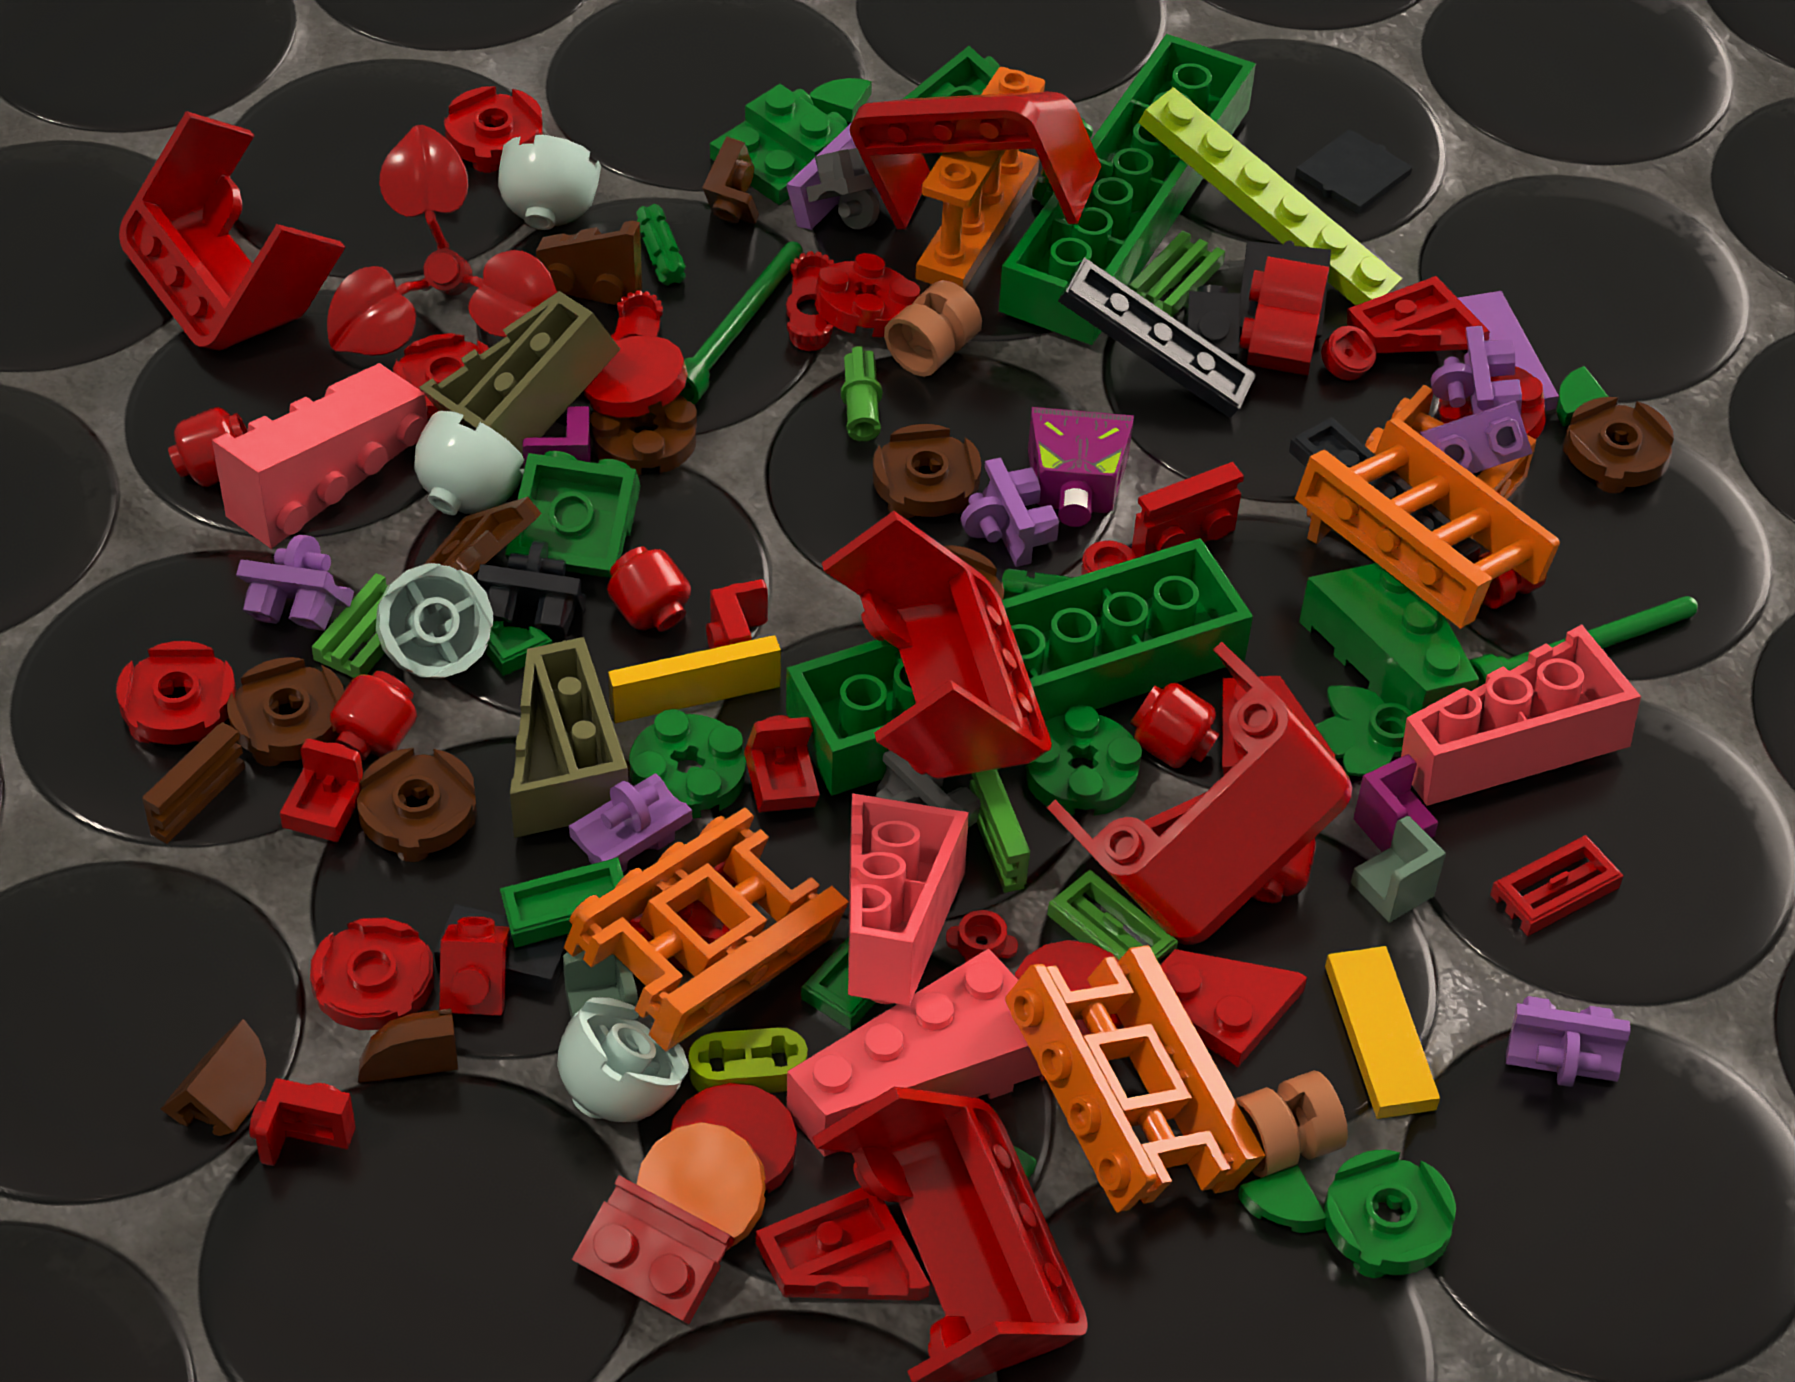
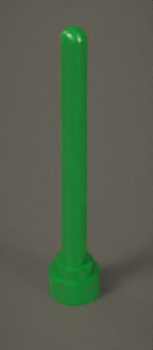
(735, 321)
(1604, 635)

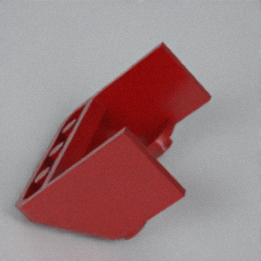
(899, 131)
(185, 251)
(957, 650)
(1234, 832)
(972, 1225)

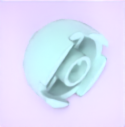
(547, 180)
(465, 466)
(434, 621)
(615, 1065)

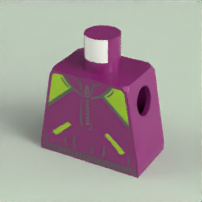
(1079, 460)

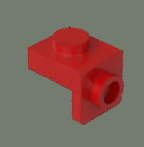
(735, 611)
(781, 764)
(324, 791)
(473, 966)
(301, 1112)

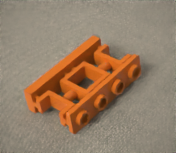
(731, 964)
(1169, 1061)

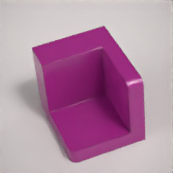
(575, 443)
(1388, 798)

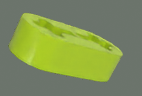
(746, 1058)

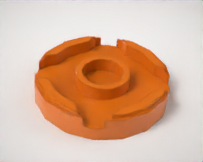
(708, 1175)

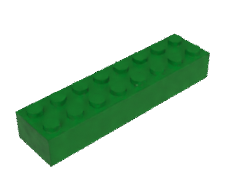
(1135, 193)
(1079, 640)

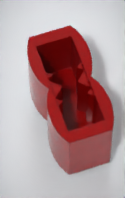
(1286, 315)

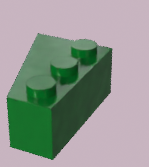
(1387, 635)

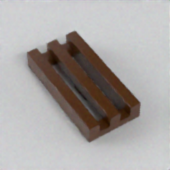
(193, 782)

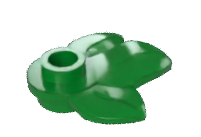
(1363, 729)

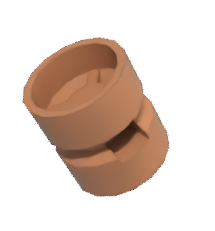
(933, 328)
(1295, 1121)

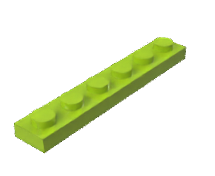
(1265, 195)

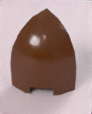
(410, 1047)
(223, 1083)

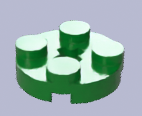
(1093, 737)
(695, 738)
(1381, 1245)

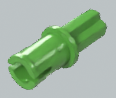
(861, 394)

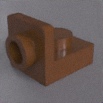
(729, 181)

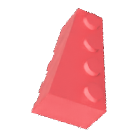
(317, 452)
(1523, 721)
(900, 890)
(947, 1041)

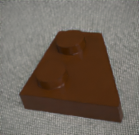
(595, 263)
(484, 535)

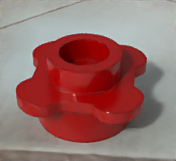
(981, 926)

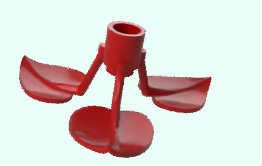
(369, 309)

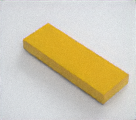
(694, 679)
(1382, 1032)

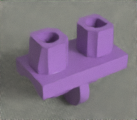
(1473, 377)
(1483, 438)
(1003, 514)
(297, 575)
(631, 822)
(1567, 1041)

